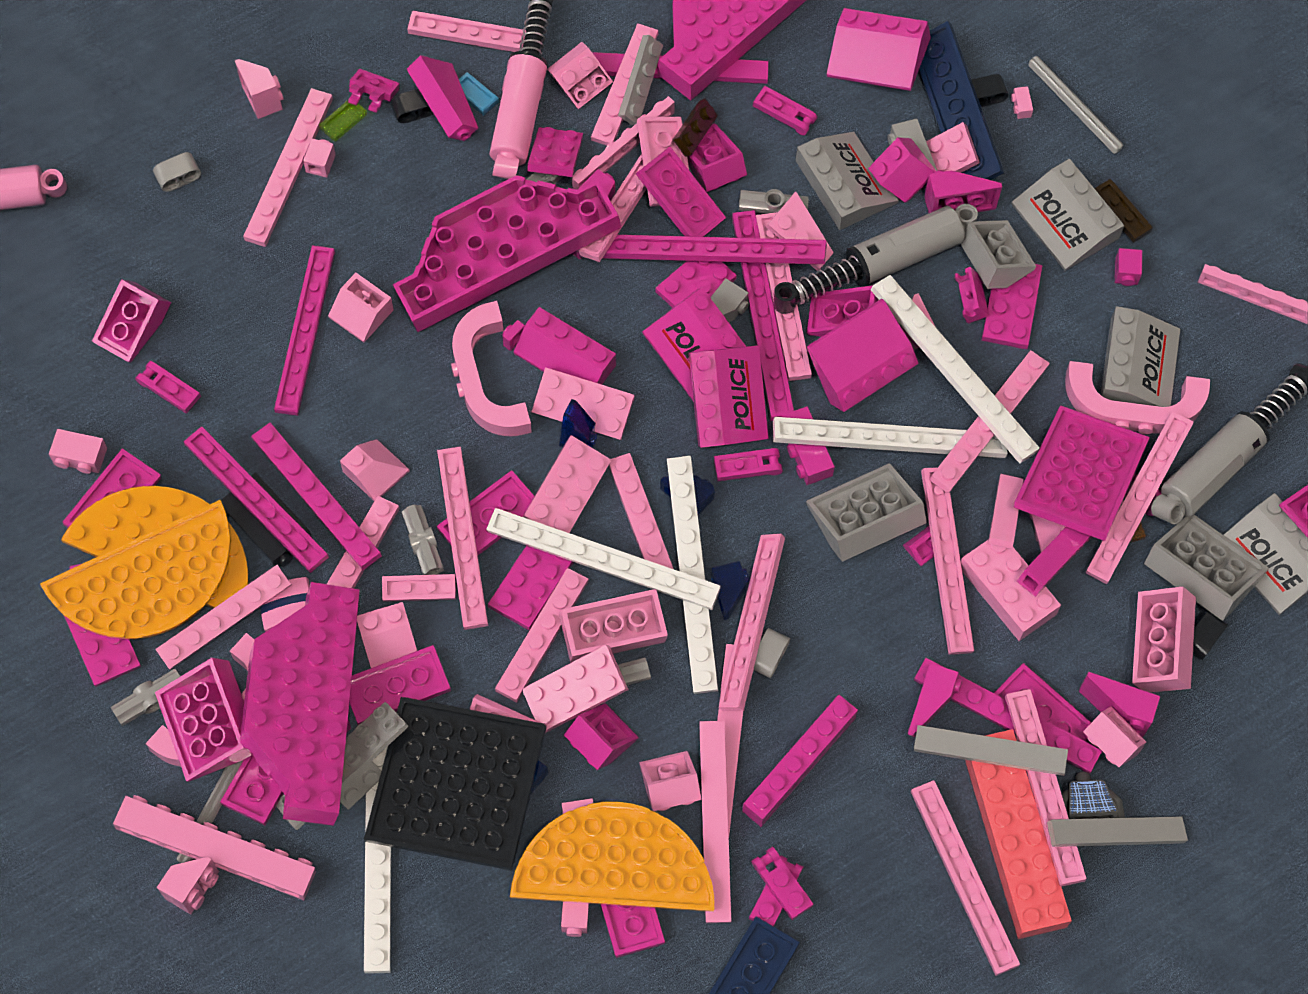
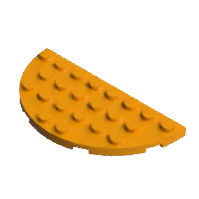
(140, 511)
(148, 581)
(614, 858)

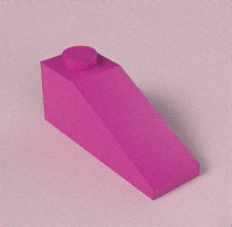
(935, 694)

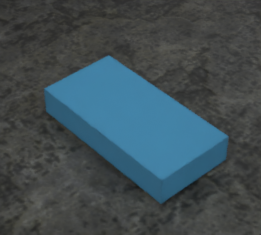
(477, 94)

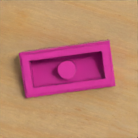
(920, 547)

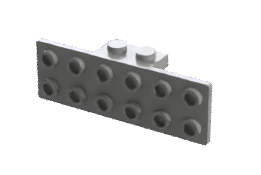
(360, 749)

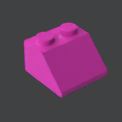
(902, 169)
(600, 736)

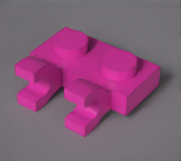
(375, 85)

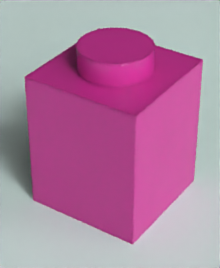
(1128, 266)

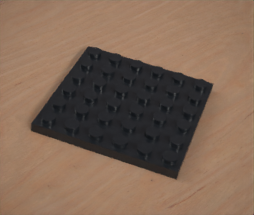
(456, 784)

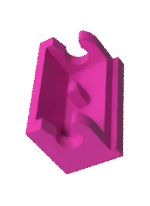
(972, 295)

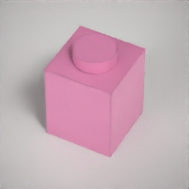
(319, 157)
(574, 918)

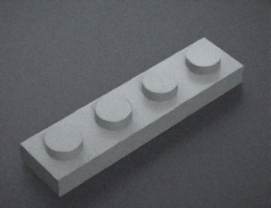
(640, 79)

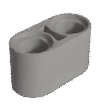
(177, 172)
(770, 652)

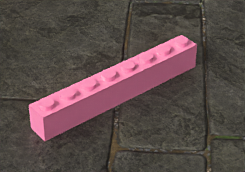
(225, 850)

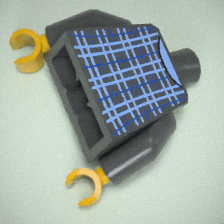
(1091, 799)

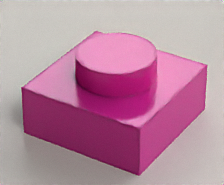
(512, 334)

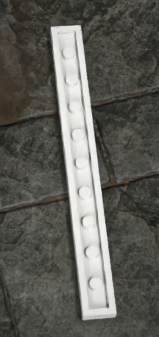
(956, 370)
(875, 436)
(604, 558)
(691, 563)
(377, 896)

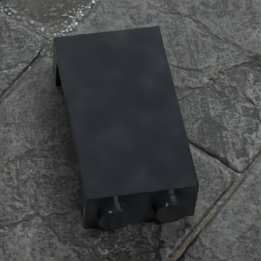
(256, 530)

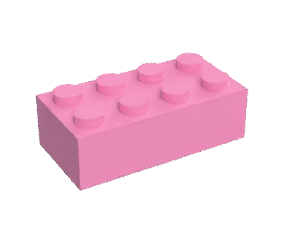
(995, 576)
(618, 622)
(1164, 640)

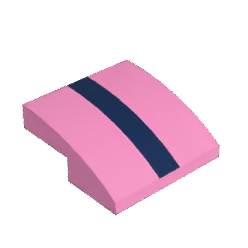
(285, 603)

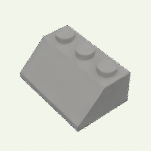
(996, 253)

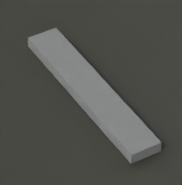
(991, 750)
(1116, 831)

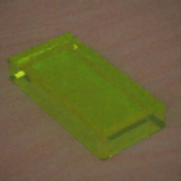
(342, 120)

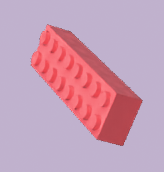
(1019, 846)

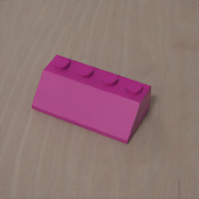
(562, 348)

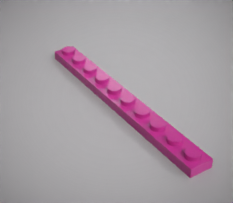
(718, 249)
(764, 322)

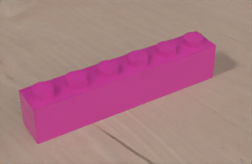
(799, 760)

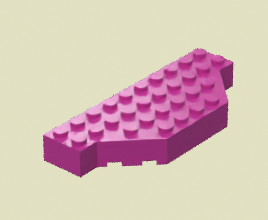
(714, 36)
(500, 241)
(301, 701)

